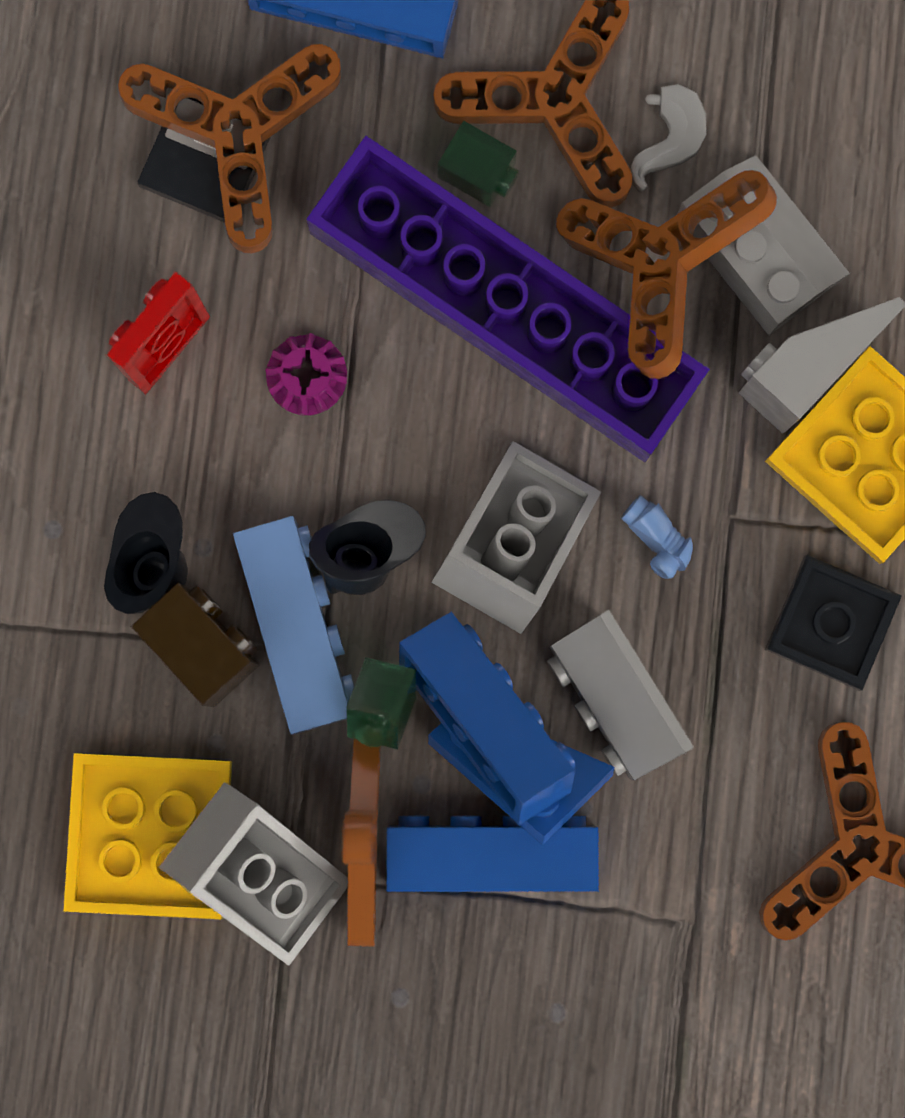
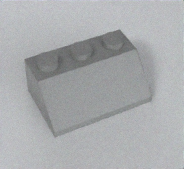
(776, 264)
(618, 697)

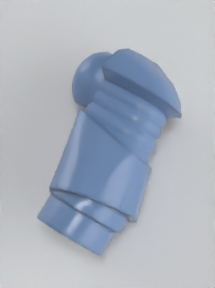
(657, 532)

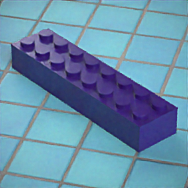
(499, 296)

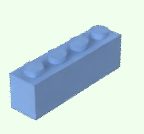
(293, 624)

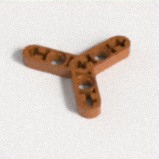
(534, 100)
(218, 115)
(666, 275)
(846, 825)
(361, 844)

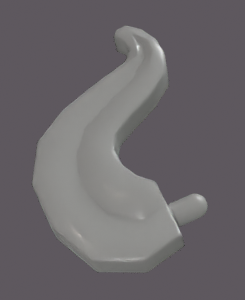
(686, 130)

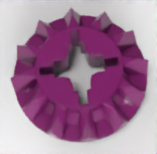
(322, 392)

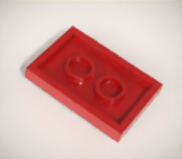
(159, 333)

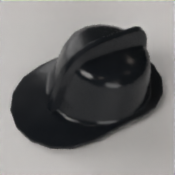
(366, 546)
(145, 554)

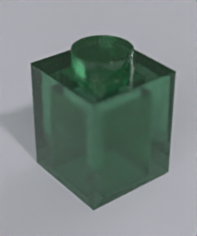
(478, 164)
(381, 703)

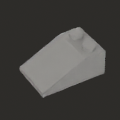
(794, 376)
(517, 538)
(255, 873)

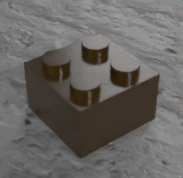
(196, 644)

